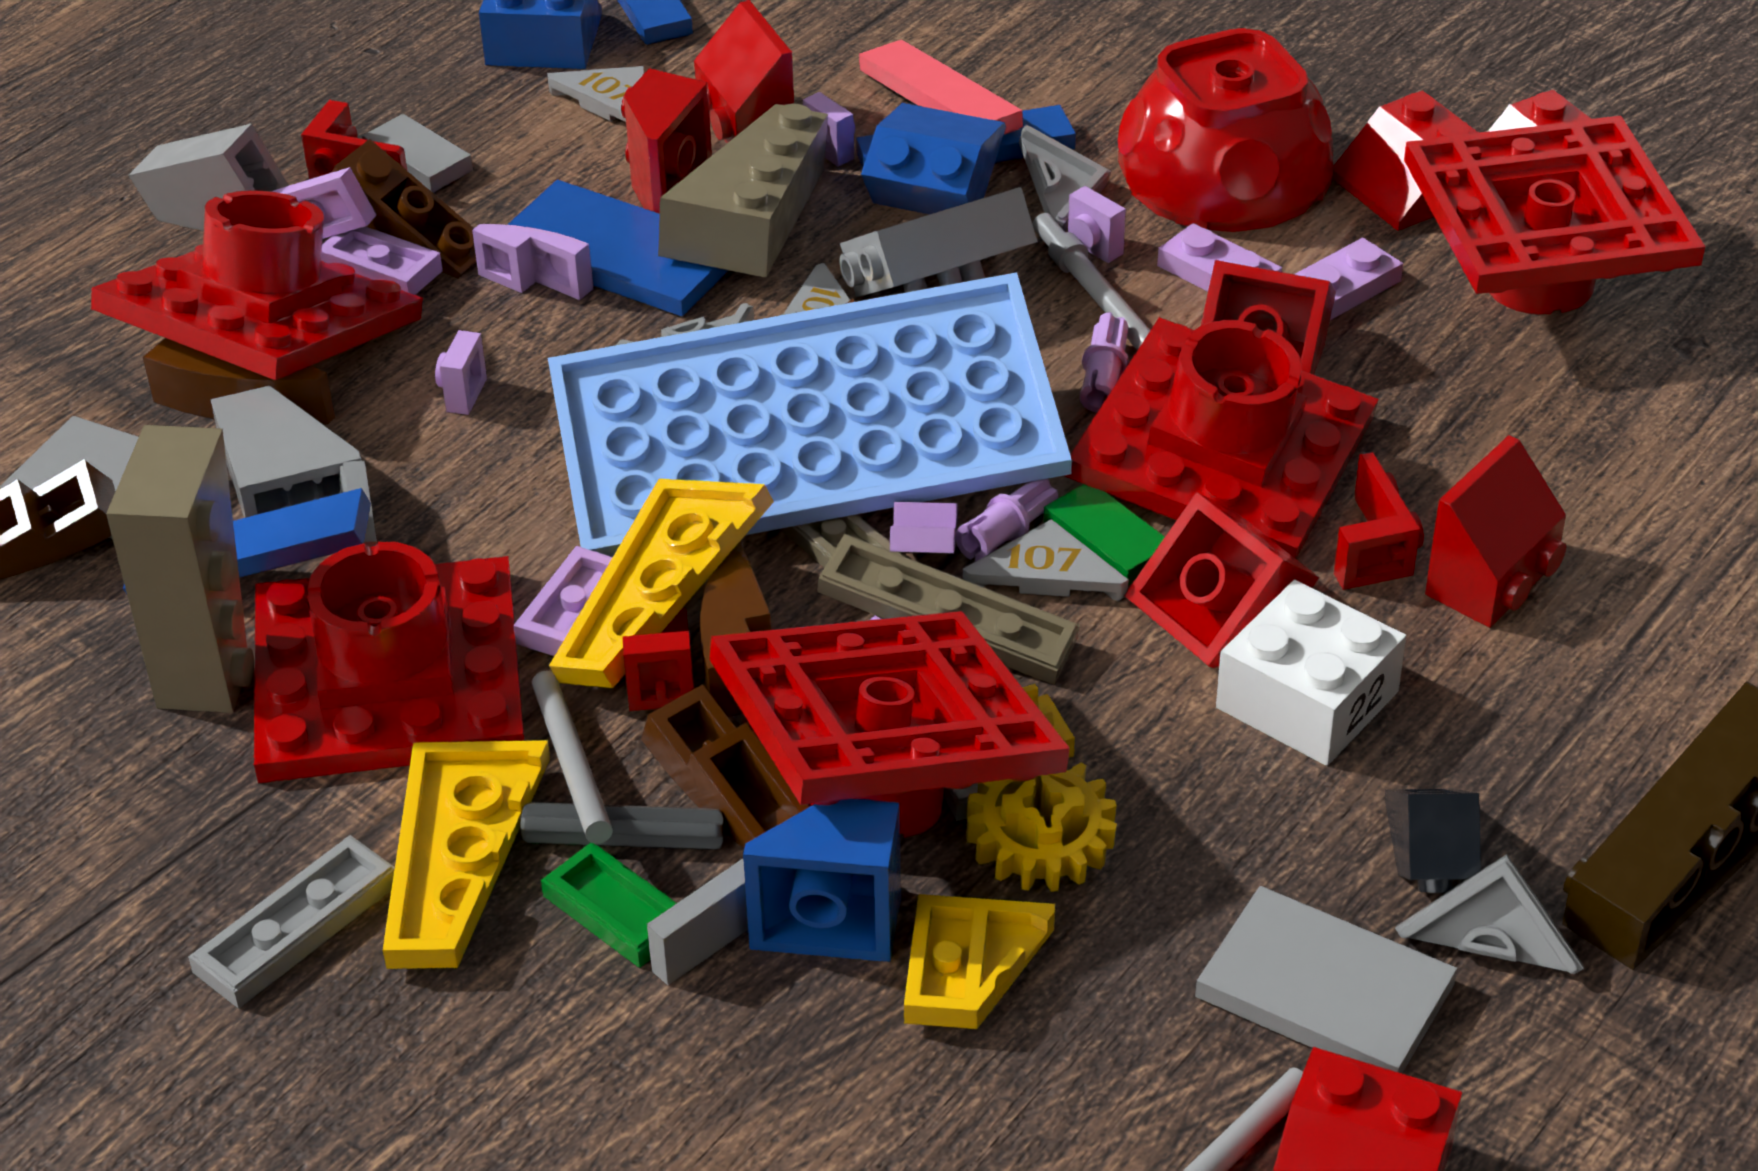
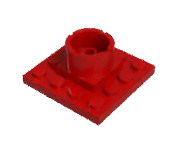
(1551, 210)
(259, 290)
(1228, 420)
(381, 659)
(887, 711)

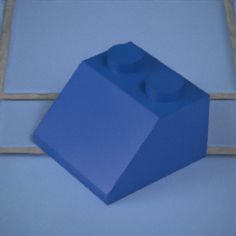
(539, 32)
(930, 159)
(827, 882)

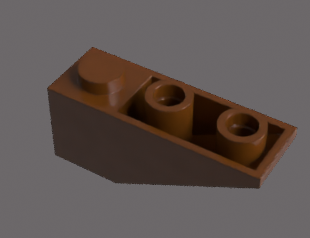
(410, 209)

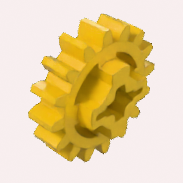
(1042, 826)

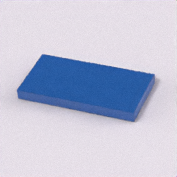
(621, 247)

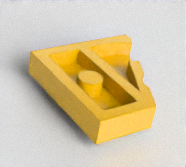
(969, 956)

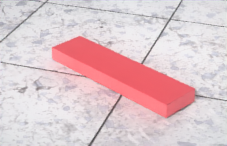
(935, 84)

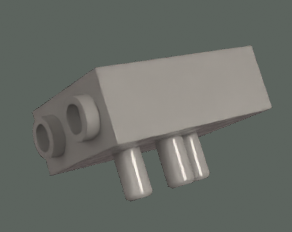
(938, 244)

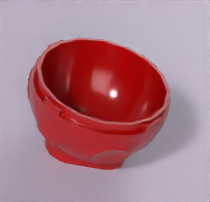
(1227, 134)

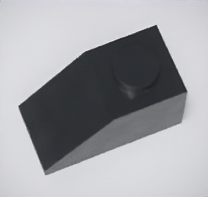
(1435, 836)

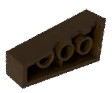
(1674, 843)

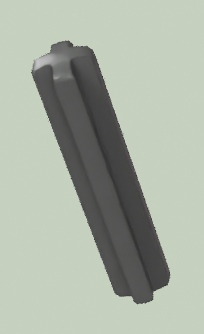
(631, 826)

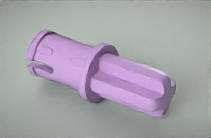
(1104, 360)
(1004, 519)

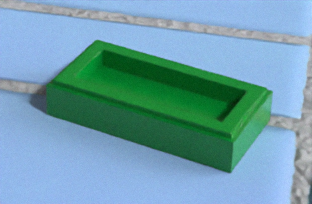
(1106, 528)
(607, 900)

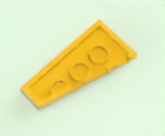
(656, 570)
(453, 842)

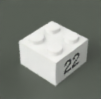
(1310, 671)

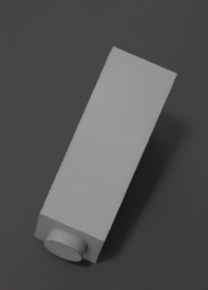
(188, 173)
(278, 451)

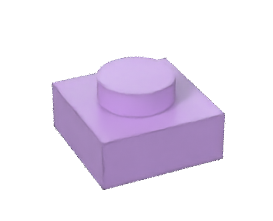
(839, 128)
(1097, 223)
(462, 372)

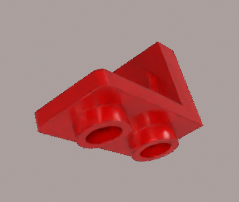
(333, 138)
(1389, 539)
(658, 665)

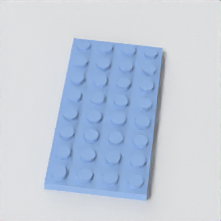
(819, 405)

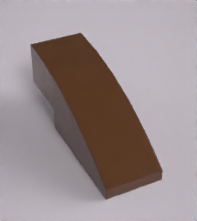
(190, 379)
(53, 518)
(730, 606)
(720, 765)

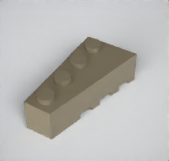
(747, 194)
(182, 567)

